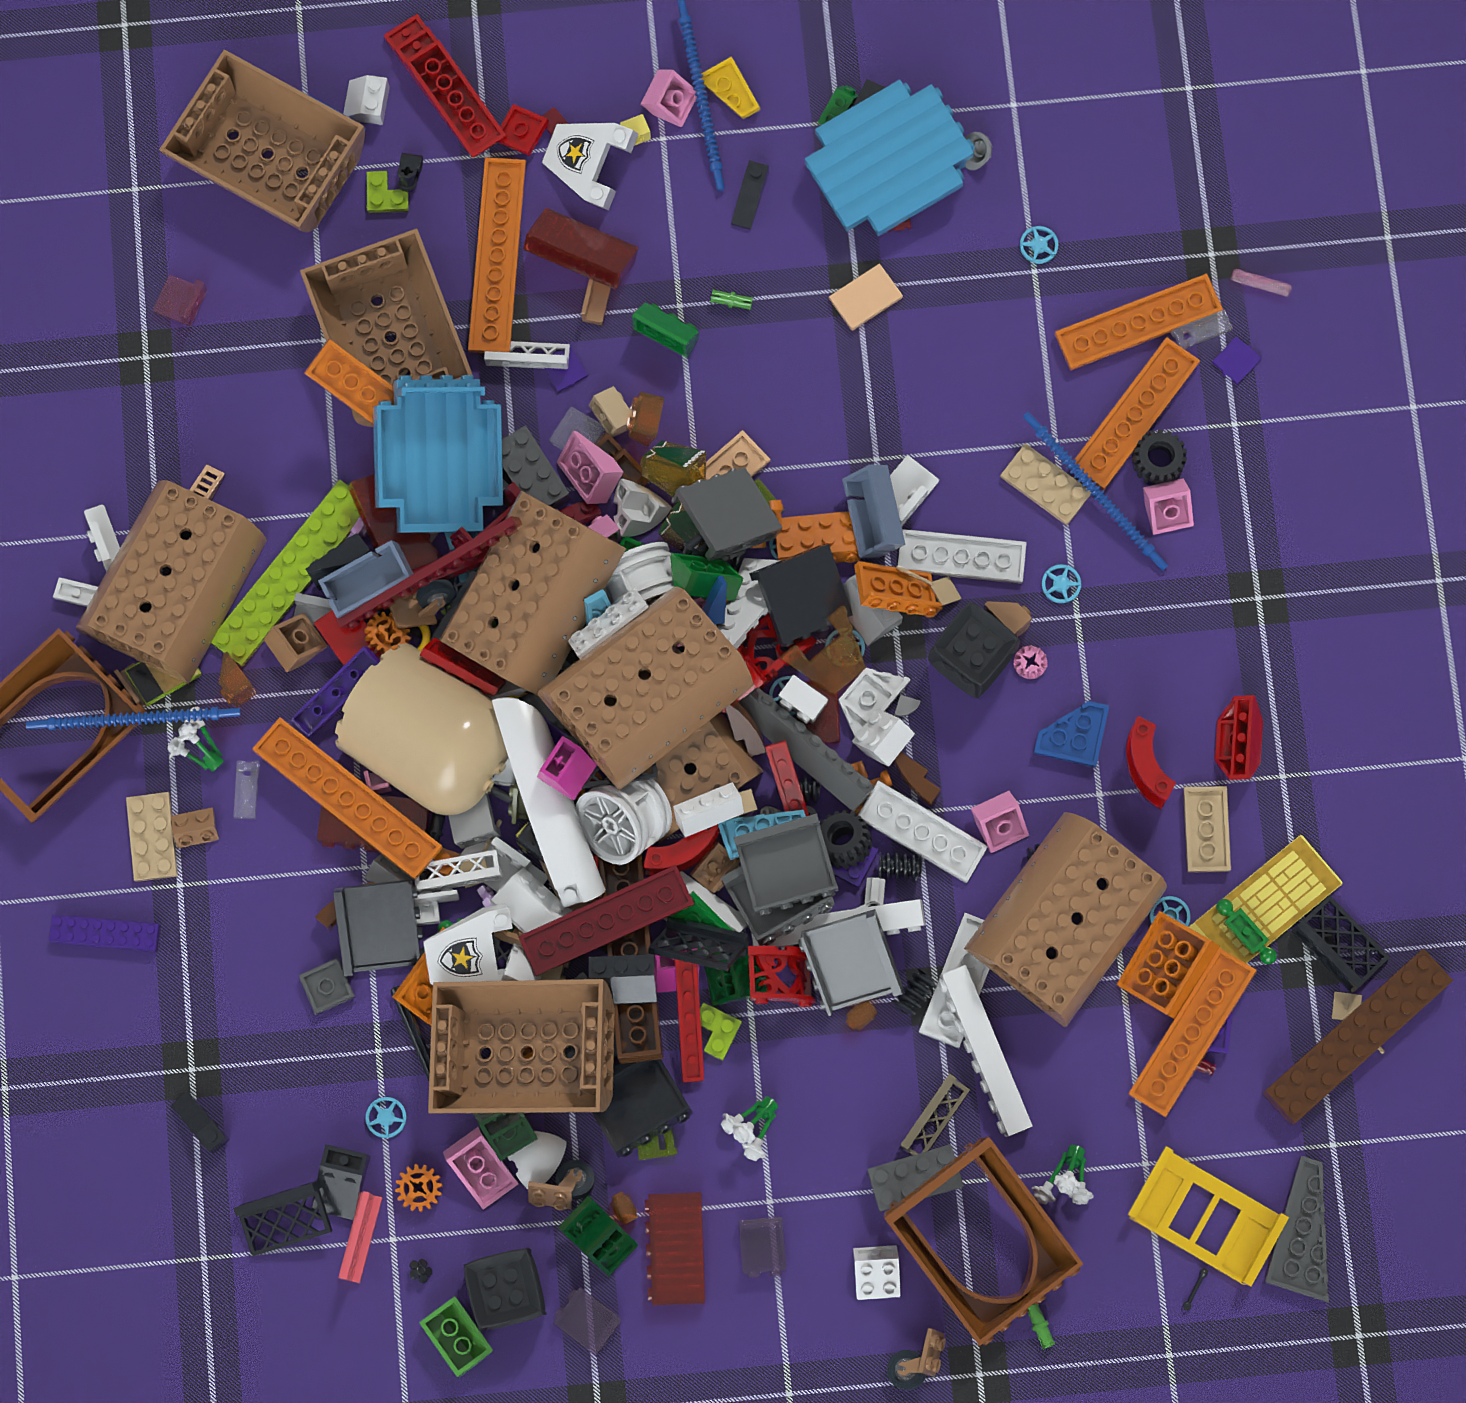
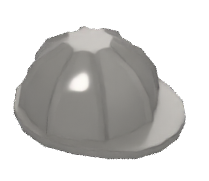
(982, 150)

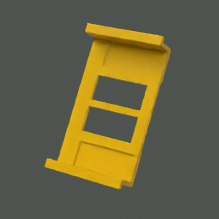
(1249, 1237)

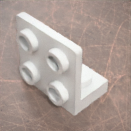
(877, 1272)

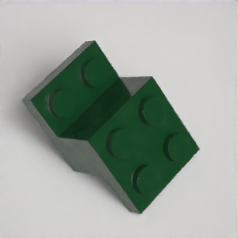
(734, 983)
(506, 1132)
(598, 1236)

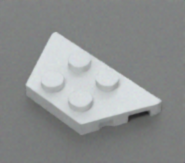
(867, 694)

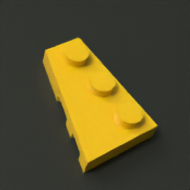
(729, 86)

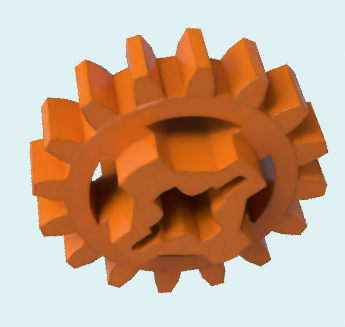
(379, 636)
(412, 1196)

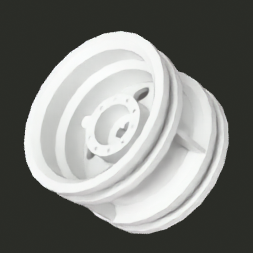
(644, 570)
(624, 821)

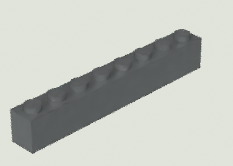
(807, 749)

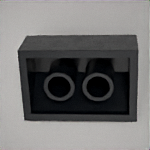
(629, 977)

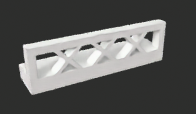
(529, 360)
(462, 879)

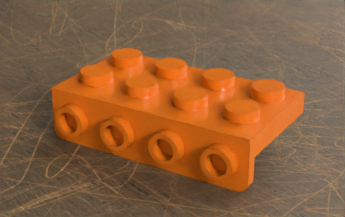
(809, 531)
(893, 590)
(416, 991)

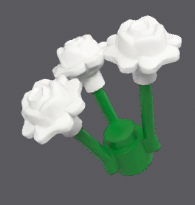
(188, 732)
(744, 1131)
(1066, 1182)

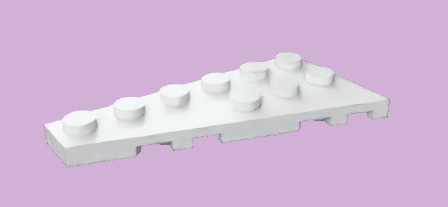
(749, 604)

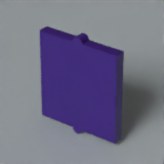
(1236, 360)
(566, 377)

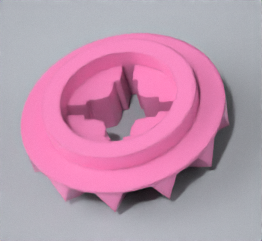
(1033, 671)

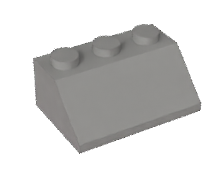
(867, 621)

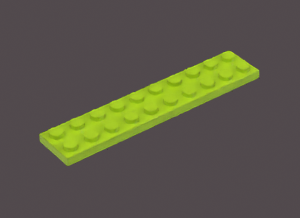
(286, 576)

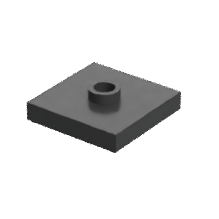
(326, 986)

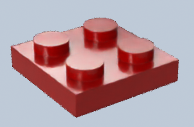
(522, 129)

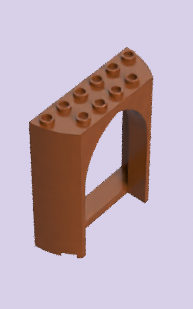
(50, 664)
(1049, 1253)

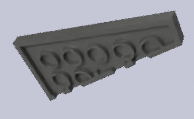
(1300, 1250)

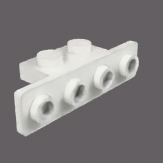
(102, 535)
(429, 905)

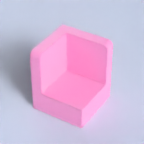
(376, 783)

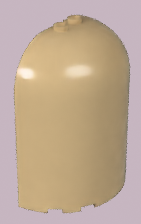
(423, 732)

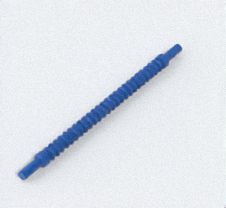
(715, 166)
(1042, 432)
(53, 723)

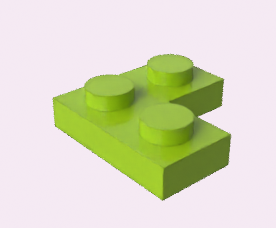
(380, 198)
(723, 1030)

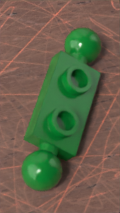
(1246, 931)

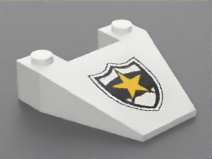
(579, 153)
(466, 948)

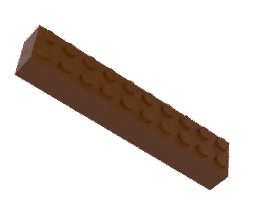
(635, 1024)
(1357, 1036)

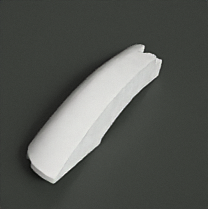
(549, 811)

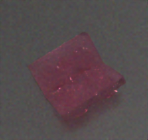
(180, 300)

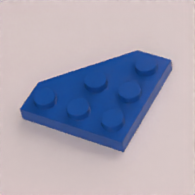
(1075, 736)

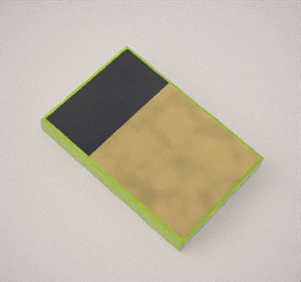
(153, 683)

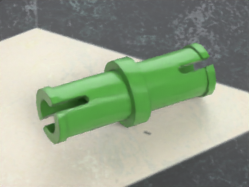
(731, 299)
(1040, 1326)

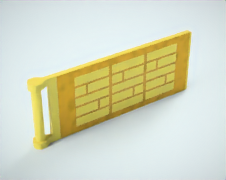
(1273, 897)

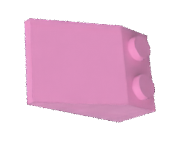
(589, 469)
(480, 1168)

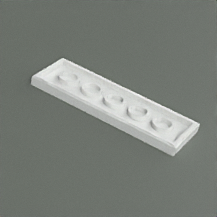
(963, 556)
(922, 832)
(939, 1021)

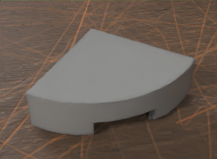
(906, 706)

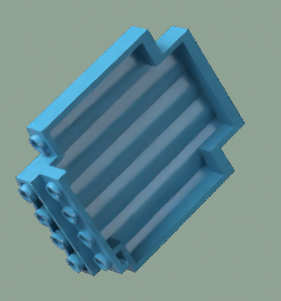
(890, 157)
(438, 454)

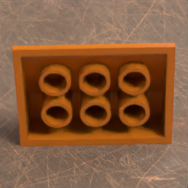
(1167, 964)

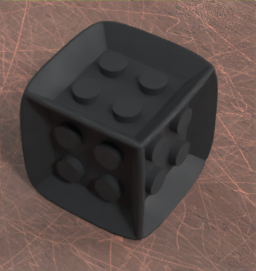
(973, 650)
(504, 1289)

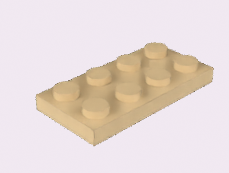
(1045, 484)
(1207, 829)
(151, 837)

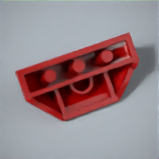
(1239, 738)

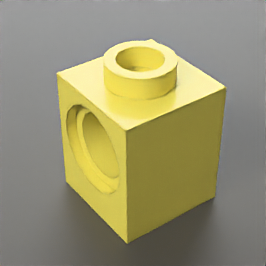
(640, 126)

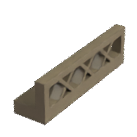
(931, 1107)

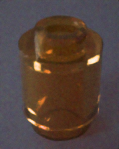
(860, 1015)
(623, 1207)

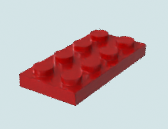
(456, 663)

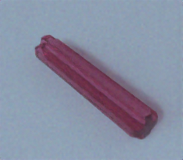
(1261, 282)

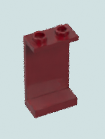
(509, 496)

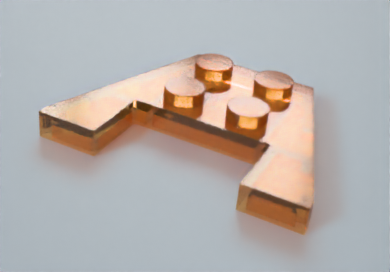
(836, 662)

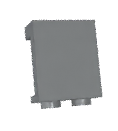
(474, 824)

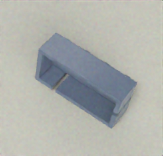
(877, 517)
(365, 578)

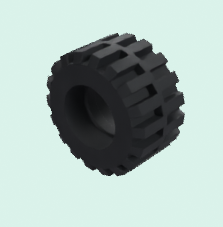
(1164, 442)
(856, 848)

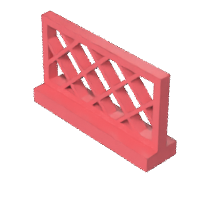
(360, 1237)

